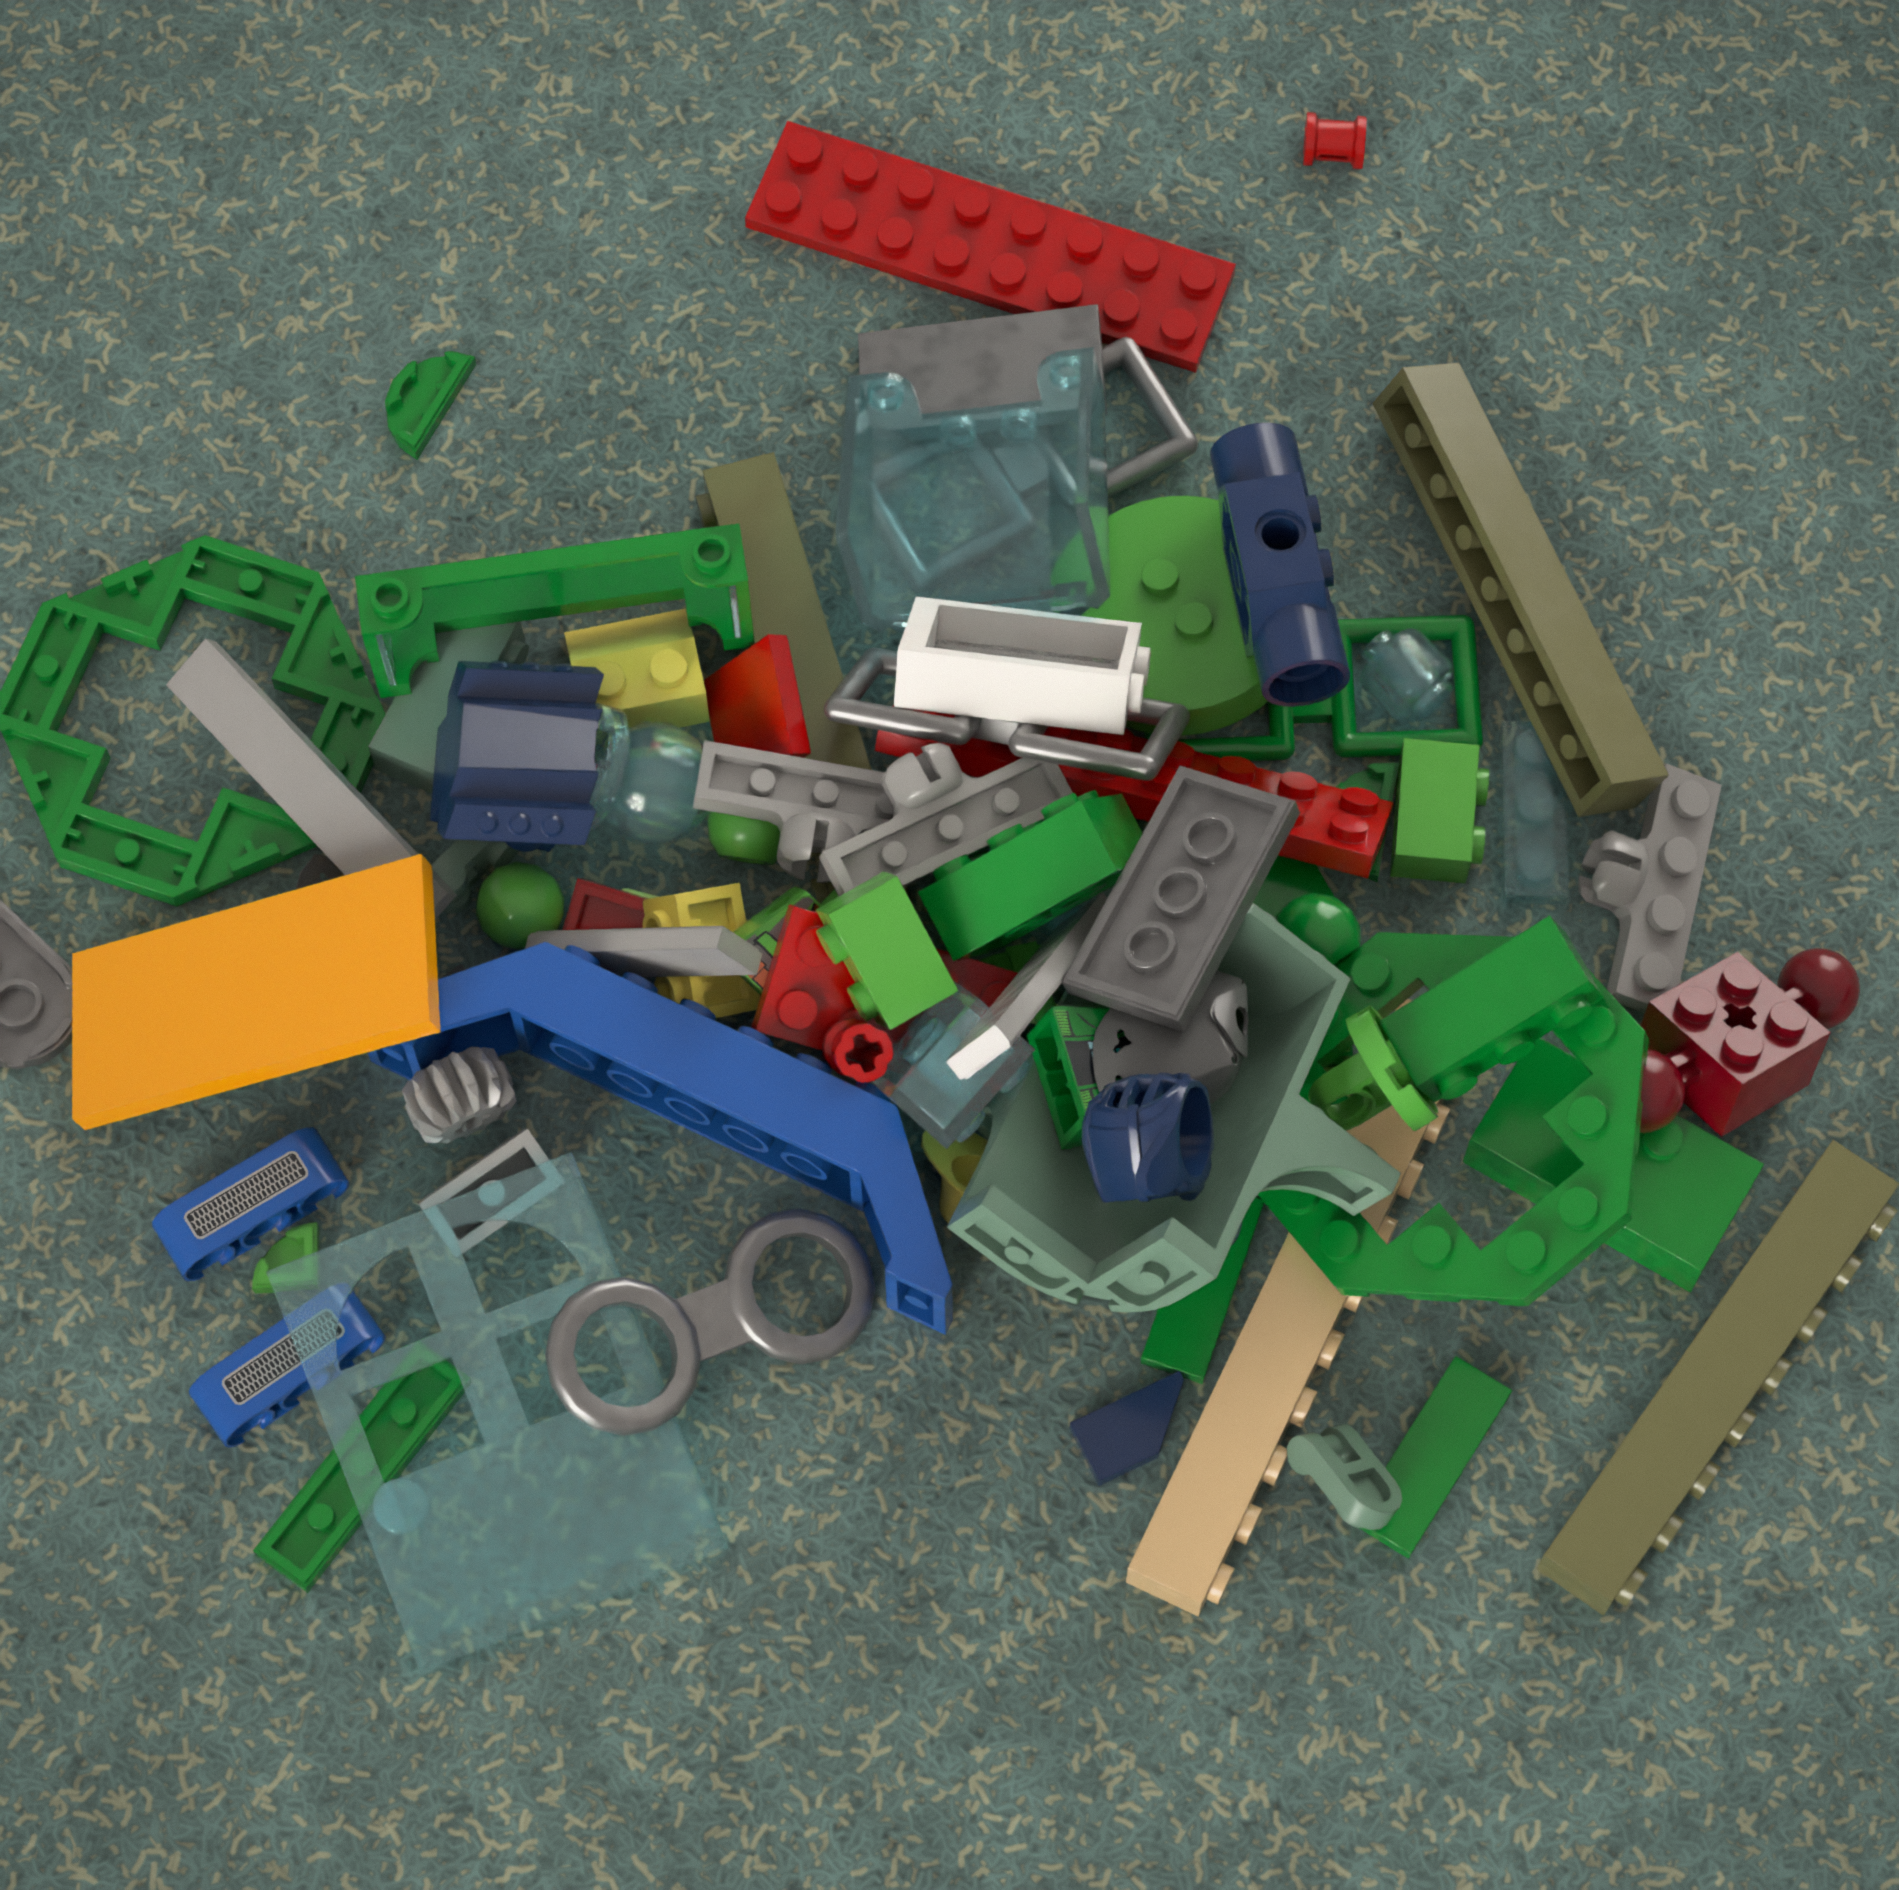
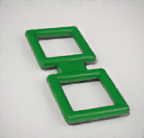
(1341, 709)

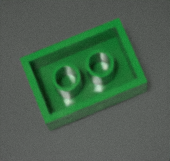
(1031, 874)

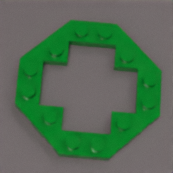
(141, 607)
(1434, 1254)

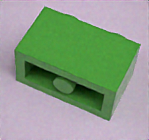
(1437, 811)
(884, 951)

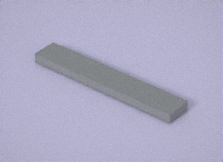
(290, 766)
(1025, 993)

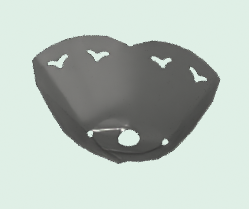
(1203, 1050)

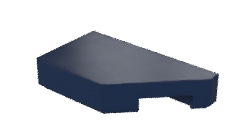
(1128, 1429)

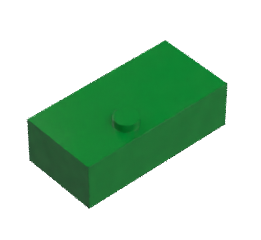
(1682, 1177)

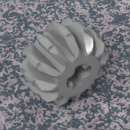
(459, 1095)

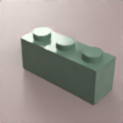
(408, 733)

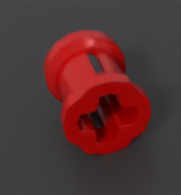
(1334, 140)
(875, 1058)

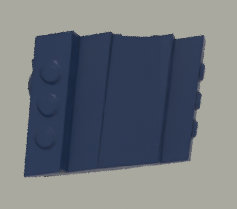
(517, 754)

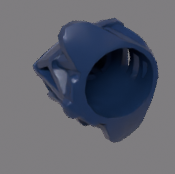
(1149, 1138)

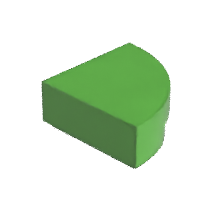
(294, 1245)

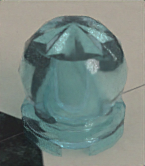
(645, 780)

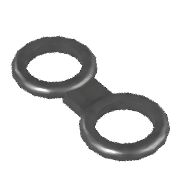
(709, 1322)

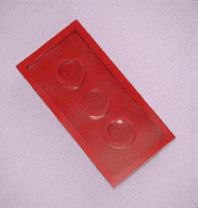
(810, 992)

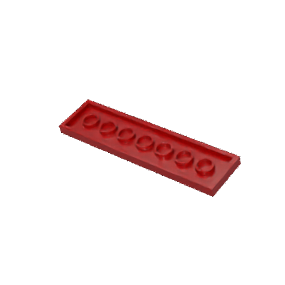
(988, 243)
(1332, 831)

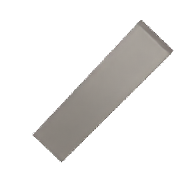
(661, 950)

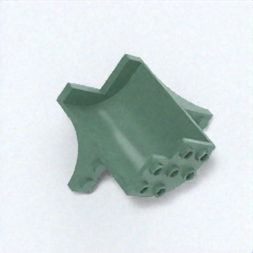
(1038, 1205)

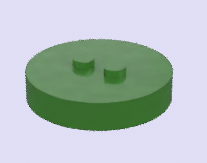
(1177, 584)

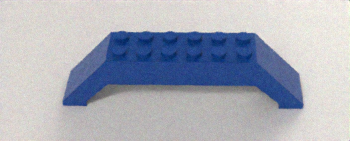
(708, 1081)

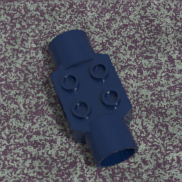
(1277, 567)

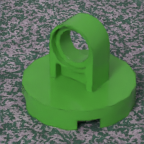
(1373, 1077)

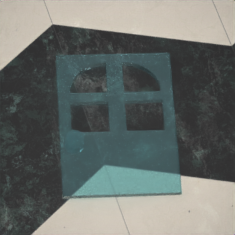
(539, 1510)

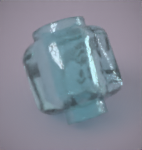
(1406, 674)

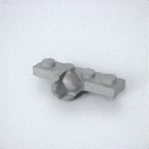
(806, 798)
(942, 816)
(1653, 885)

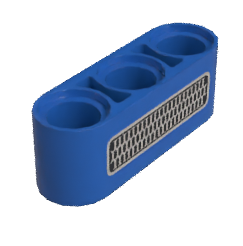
(248, 1201)
(268, 1377)

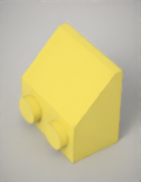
(646, 667)

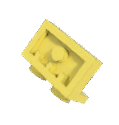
(703, 907)

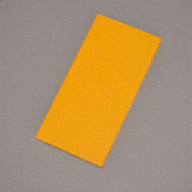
(254, 992)

